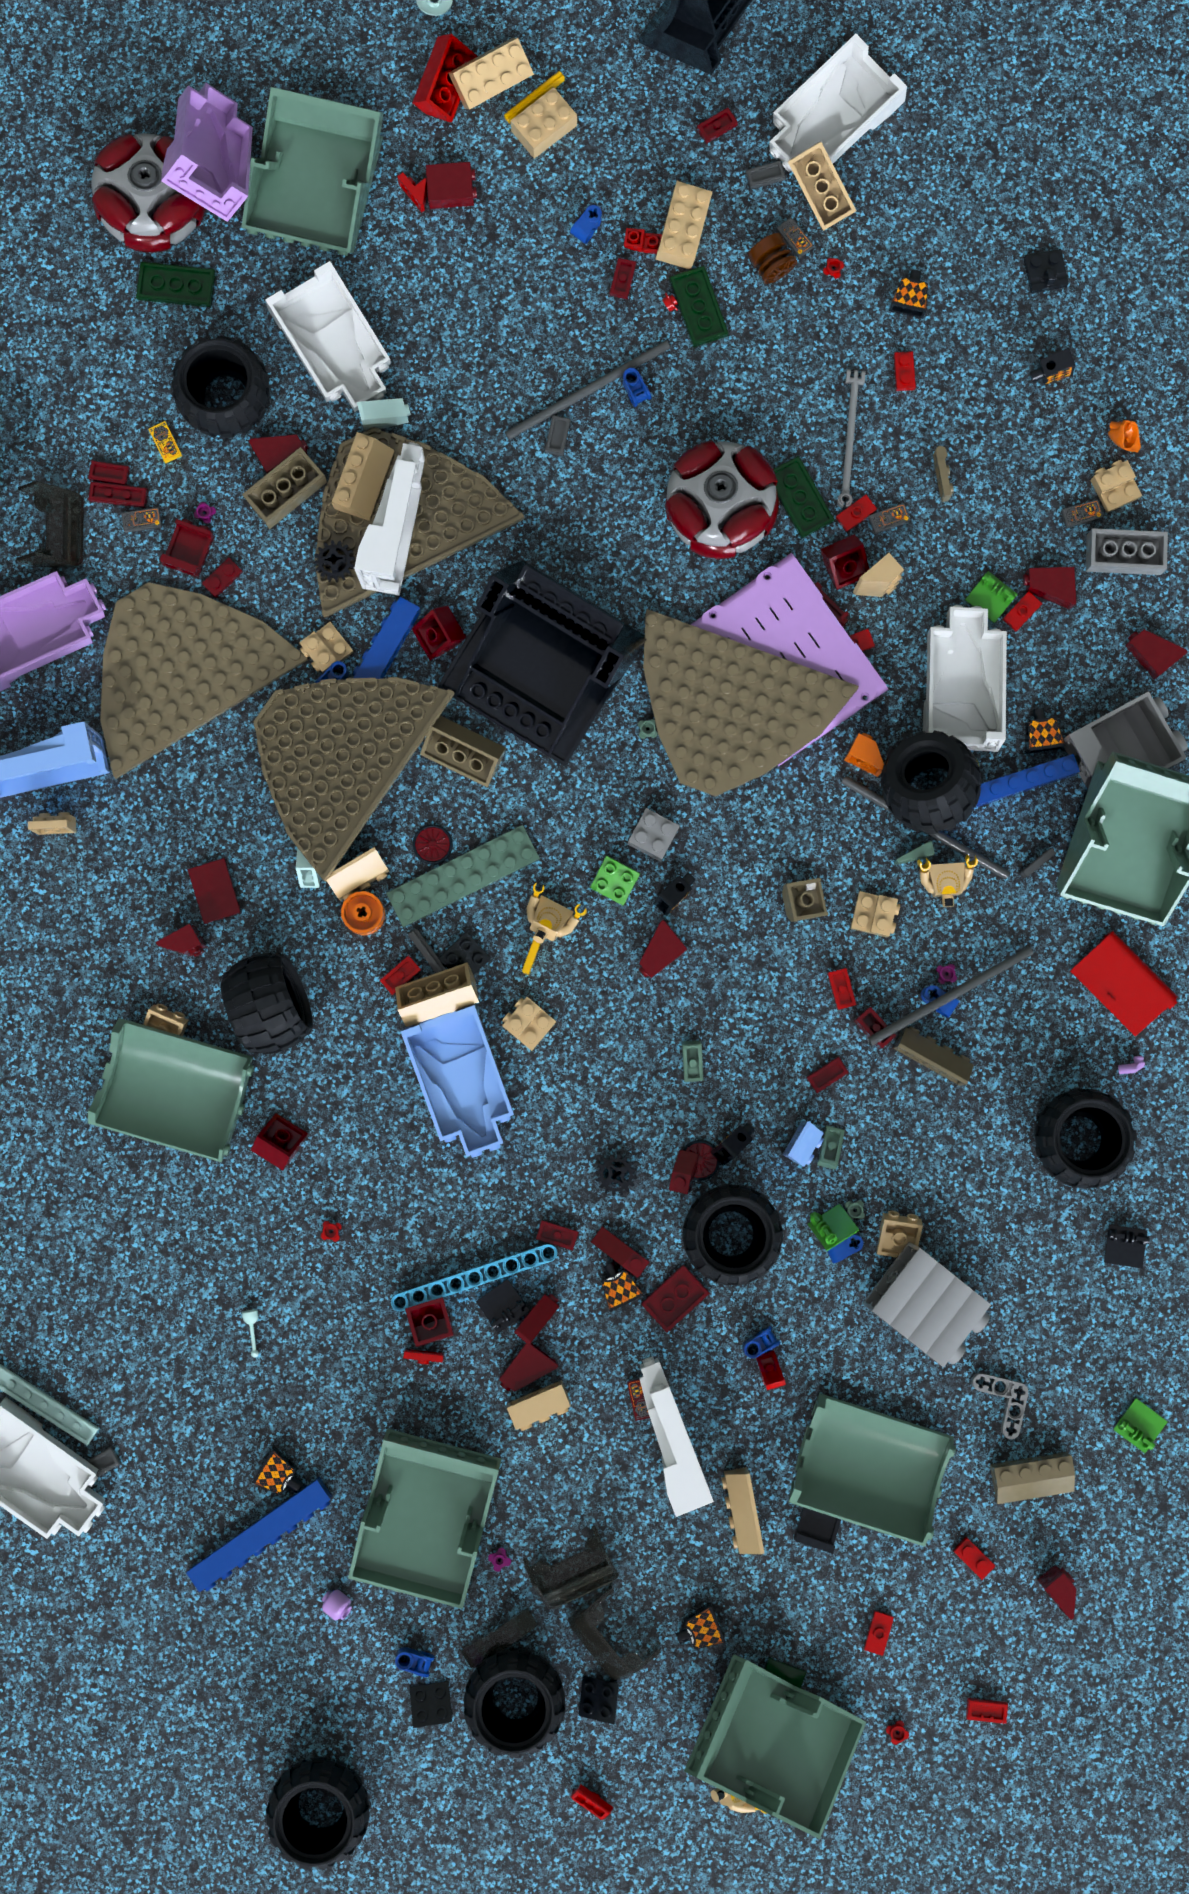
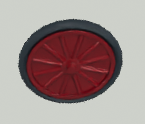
(432, 844)
(707, 1164)

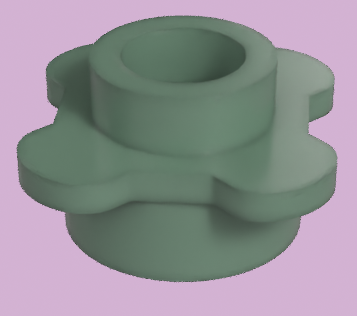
(647, 724)
(858, 1206)

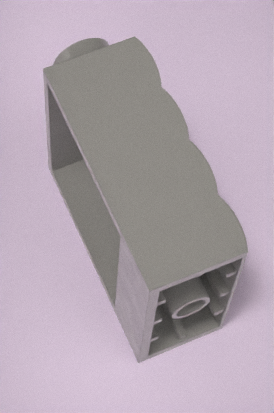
(1131, 730)
(928, 1305)

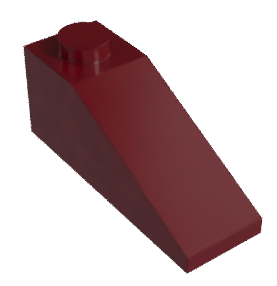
(620, 1252)

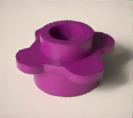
(198, 514)
(951, 974)
(505, 1561)

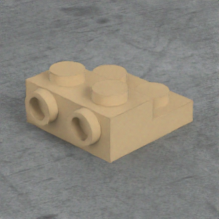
(1116, 485)
(325, 647)
(50, 824)
(875, 914)
(162, 1019)
(528, 1023)
(897, 1232)

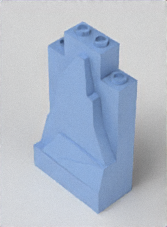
(66, 757)
(459, 1079)

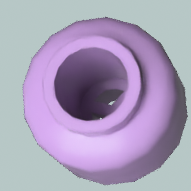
(336, 1604)

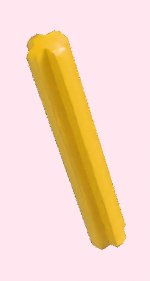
(553, 81)

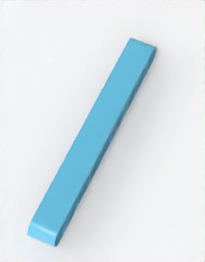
(466, 1283)

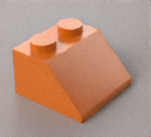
(865, 754)

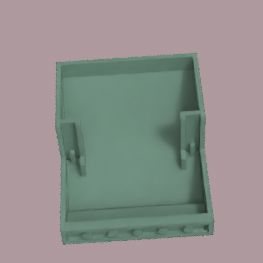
(313, 171)
(1130, 841)
(424, 1518)
(775, 1746)

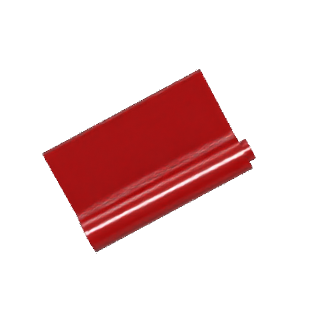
(1124, 983)

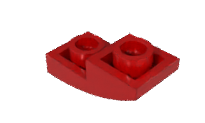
(642, 242)

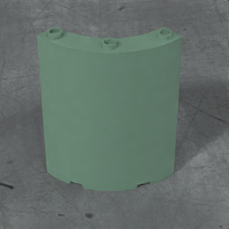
(171, 1090)
(871, 1469)

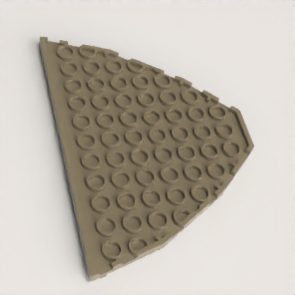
(452, 514)
(178, 665)
(731, 707)
(337, 752)

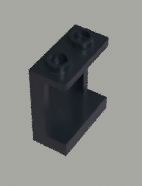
(817, 1530)

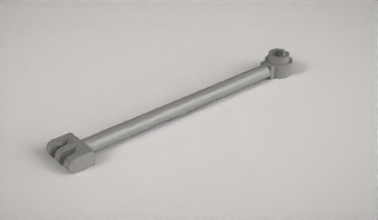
(854, 381)

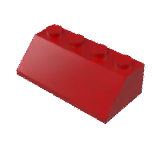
(436, 91)

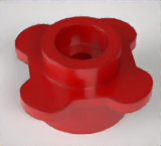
(833, 262)
(670, 302)
(330, 1226)
(897, 1738)

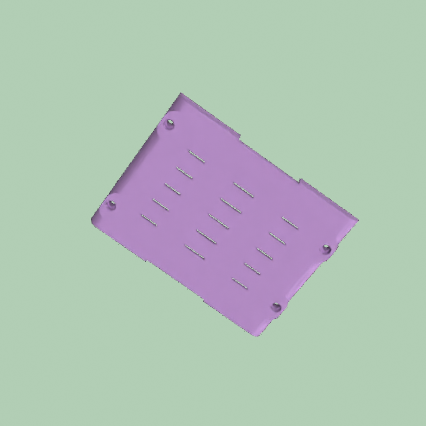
(808, 615)

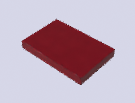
(214, 891)
(675, 1298)

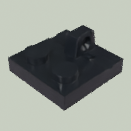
(1045, 271)

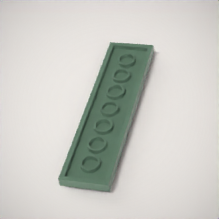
(463, 876)

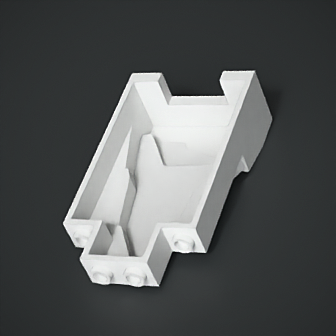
(836, 104)
(332, 337)
(387, 541)
(967, 680)
(682, 1471)
(42, 1477)

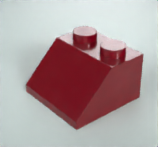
(845, 561)
(438, 632)
(184, 941)
(279, 1141)
(429, 1322)
(1060, 1588)

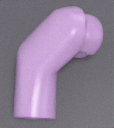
(1132, 1068)

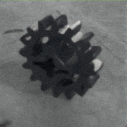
(340, 563)
(624, 1168)

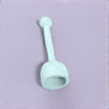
(250, 1318)

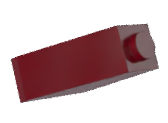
(276, 449)
(1052, 584)
(1154, 652)
(661, 951)
(537, 1318)
(527, 1367)

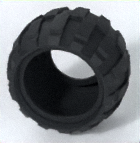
(214, 359)
(935, 807)
(266, 1003)
(1115, 1144)
(765, 1242)
(510, 1735)
(309, 1844)

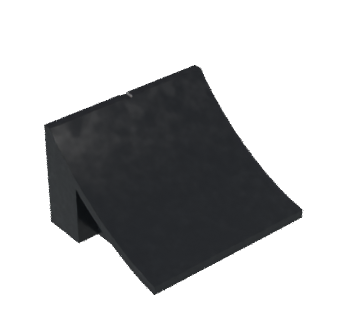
(693, 30)
(541, 660)

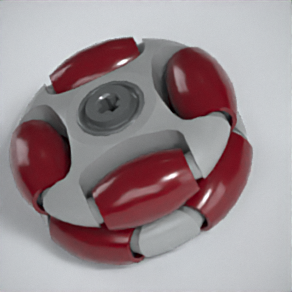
(135, 200)
(722, 498)

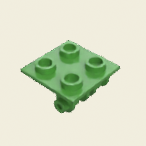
(991, 595)
(615, 880)
(832, 1226)
(1140, 1425)

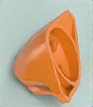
(1125, 435)

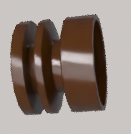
(772, 258)

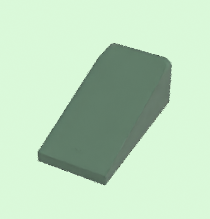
(922, 852)
(692, 1061)
(831, 1147)

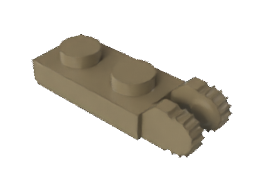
(942, 473)

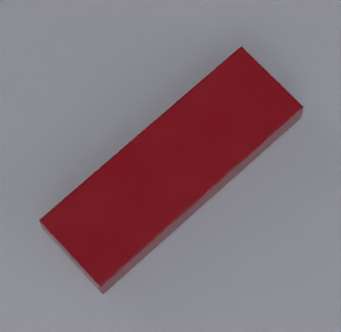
(118, 494)

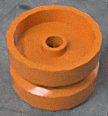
(352, 909)

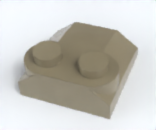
(804, 900)

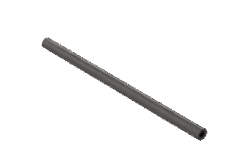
(586, 390)
(941, 836)
(949, 996)

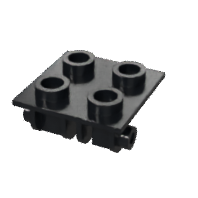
(465, 951)
(1125, 1246)
(502, 1306)
(599, 1699)
(431, 1704)

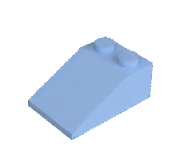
(803, 1143)

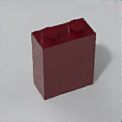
(450, 185)

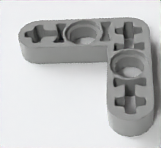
(1008, 1393)

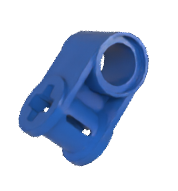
(585, 226)
(636, 390)
(330, 672)
(945, 1010)
(843, 1249)
(761, 1342)
(416, 1661)

